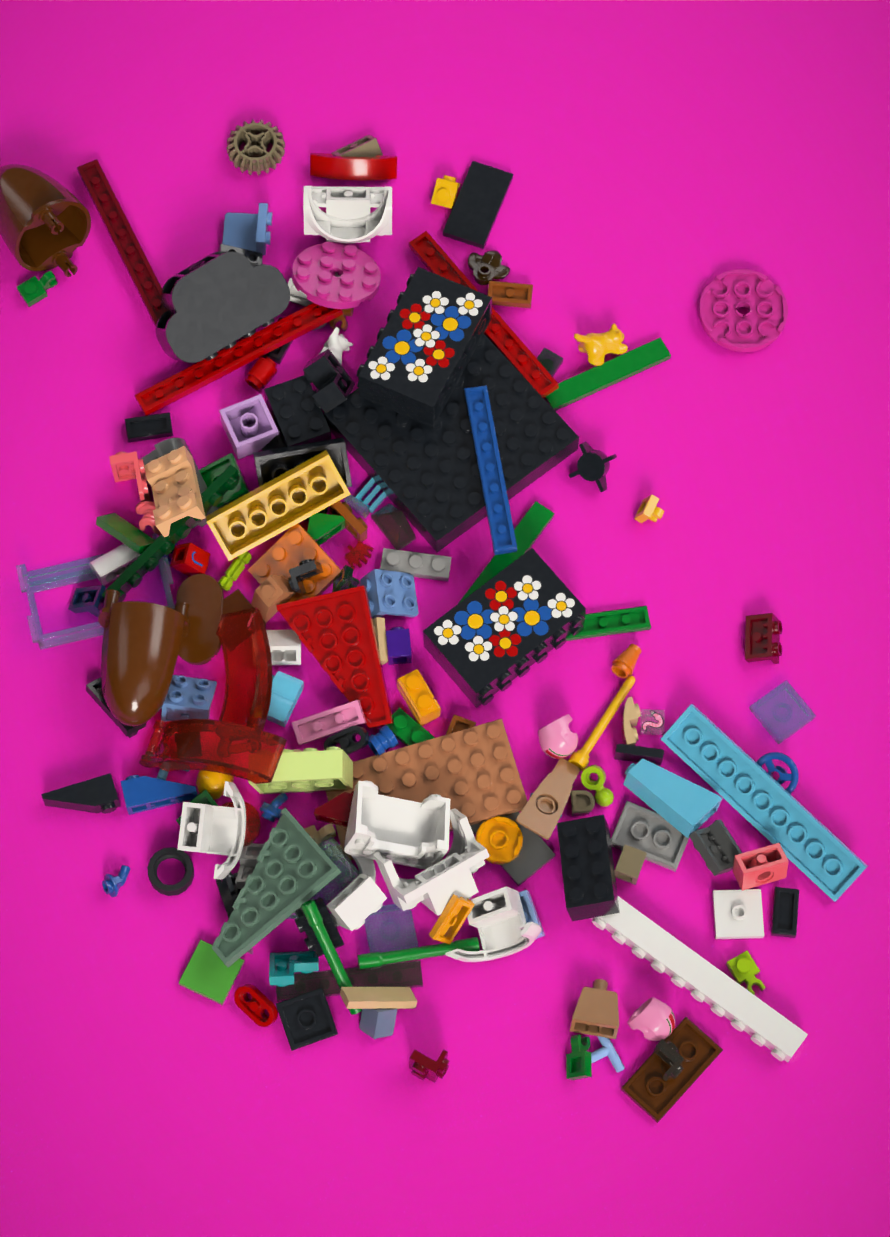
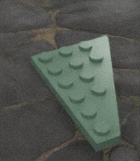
(286, 876)

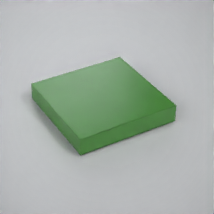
(209, 975)

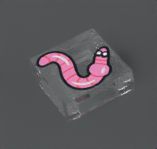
(652, 722)

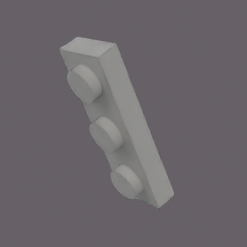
(417, 564)

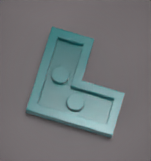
(284, 964)

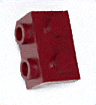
(424, 1067)

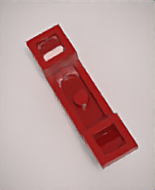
(353, 168)

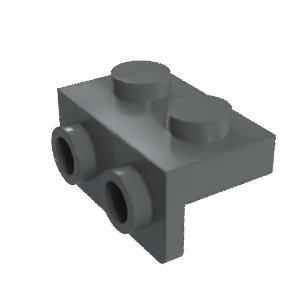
(716, 847)

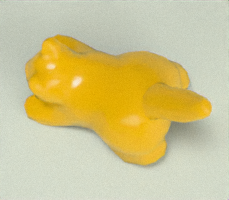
(600, 344)

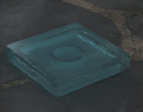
(782, 712)
(390, 929)

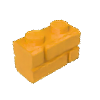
(418, 697)

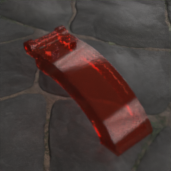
(246, 668)
(214, 748)

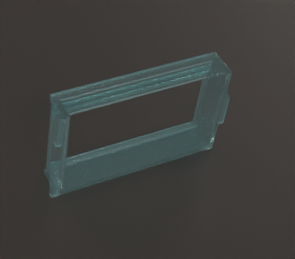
(67, 574)

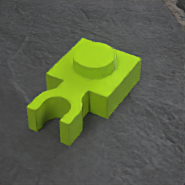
(744, 969)

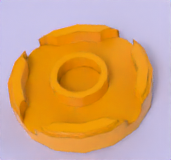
(503, 846)

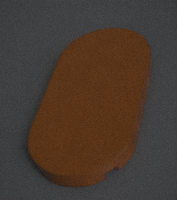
(204, 614)

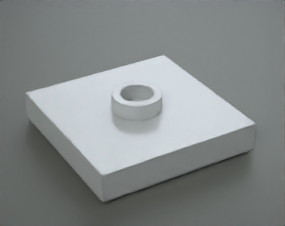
(738, 914)

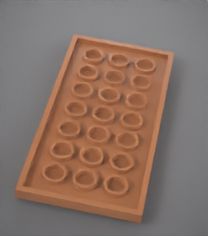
(466, 766)

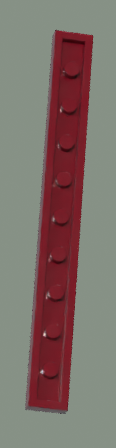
(123, 238)

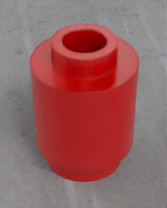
(261, 373)

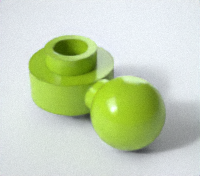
(603, 796)

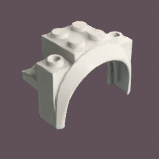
(442, 880)

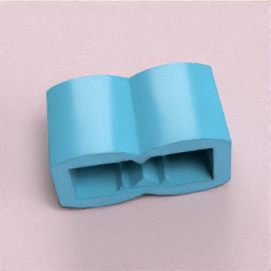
(284, 697)

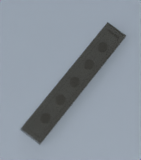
(388, 975)

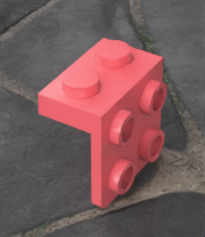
(128, 467)

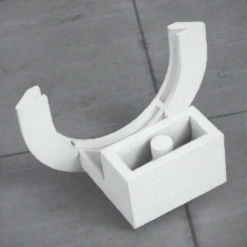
(215, 829)
(358, 899)
(499, 925)

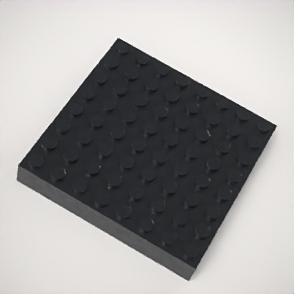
(435, 469)

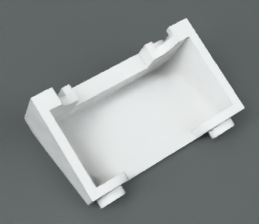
(397, 828)

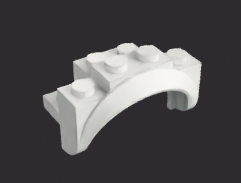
(347, 213)

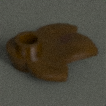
(487, 267)

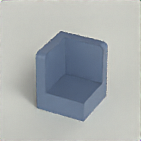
(378, 1022)

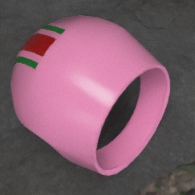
(557, 739)
(653, 1019)

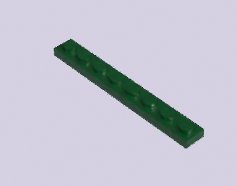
(178, 530)

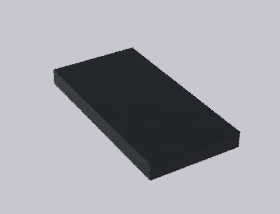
(478, 204)

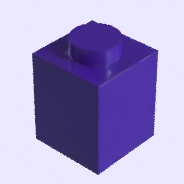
(398, 646)

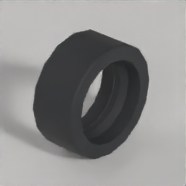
(162, 855)

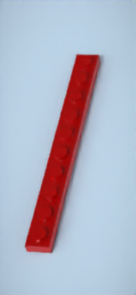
(497, 331)
(235, 357)

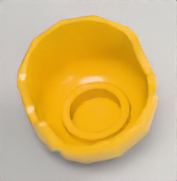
(212, 782)

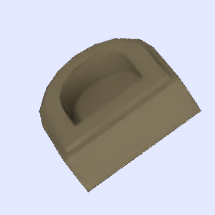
(581, 802)

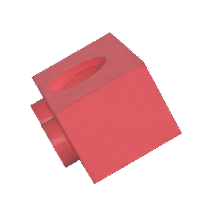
(760, 866)

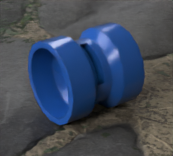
(382, 740)

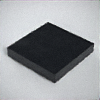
(306, 1019)

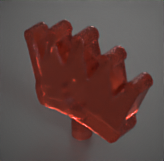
(357, 554)

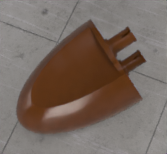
(40, 219)
(139, 655)

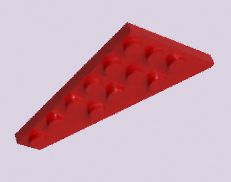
(344, 642)

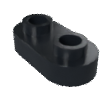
(347, 739)

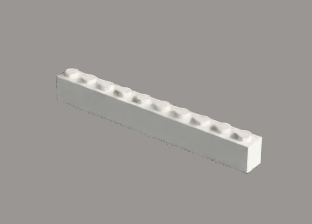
(703, 980)

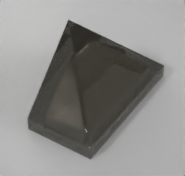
(394, 526)

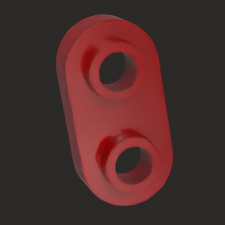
(255, 1007)

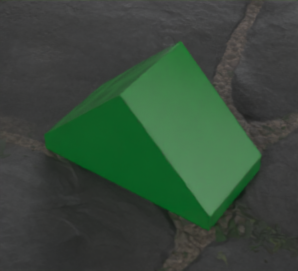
(324, 526)

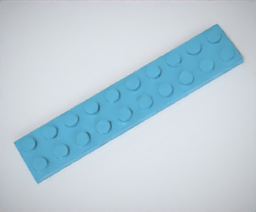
(764, 802)

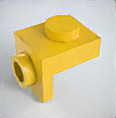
(445, 191)

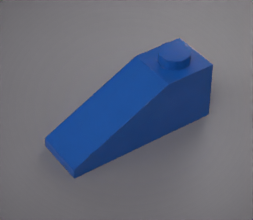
(151, 793)

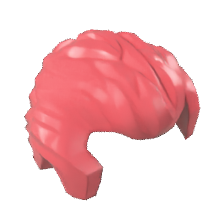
(146, 508)

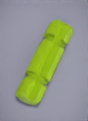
(234, 571)

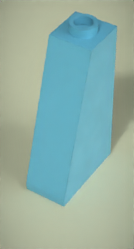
(671, 796)

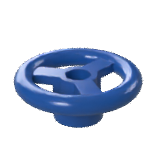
(784, 776)

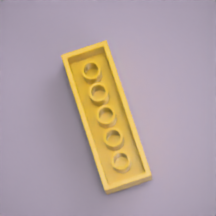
(277, 505)

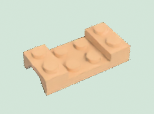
(174, 488)

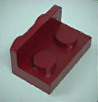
(763, 638)

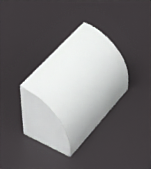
(113, 564)
(284, 647)

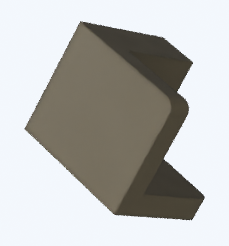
(630, 864)

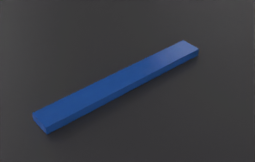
(490, 470)

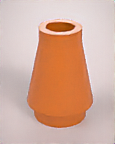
(626, 661)

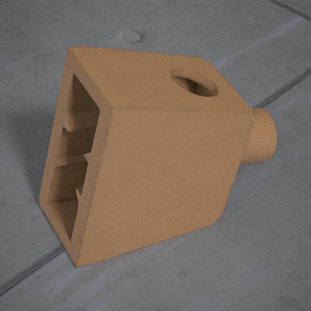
(596, 1011)

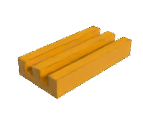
(451, 919)

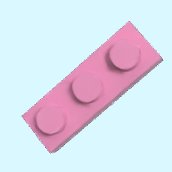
(328, 722)

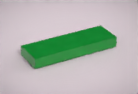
(125, 532)

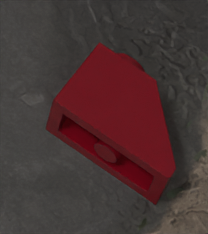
(336, 810)

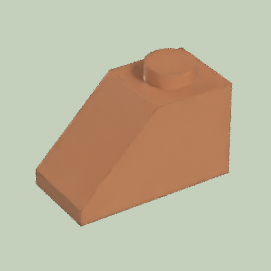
(272, 592)

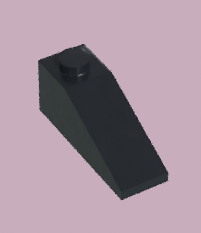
(89, 796)

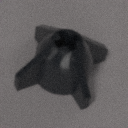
(593, 466)

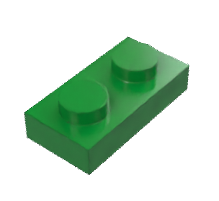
(407, 729)

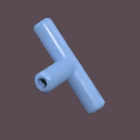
(607, 1050)

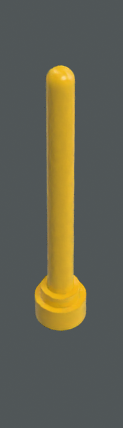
(581, 757)

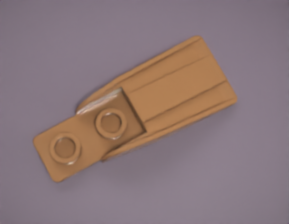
(549, 800)

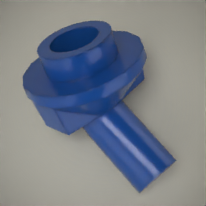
(272, 811)
(112, 884)

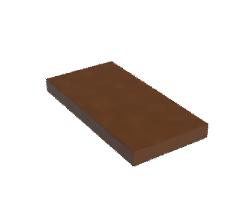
(647, 1084)

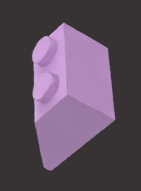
(248, 425)

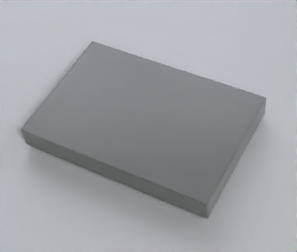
(651, 834)

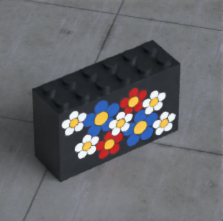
(424, 346)
(504, 628)

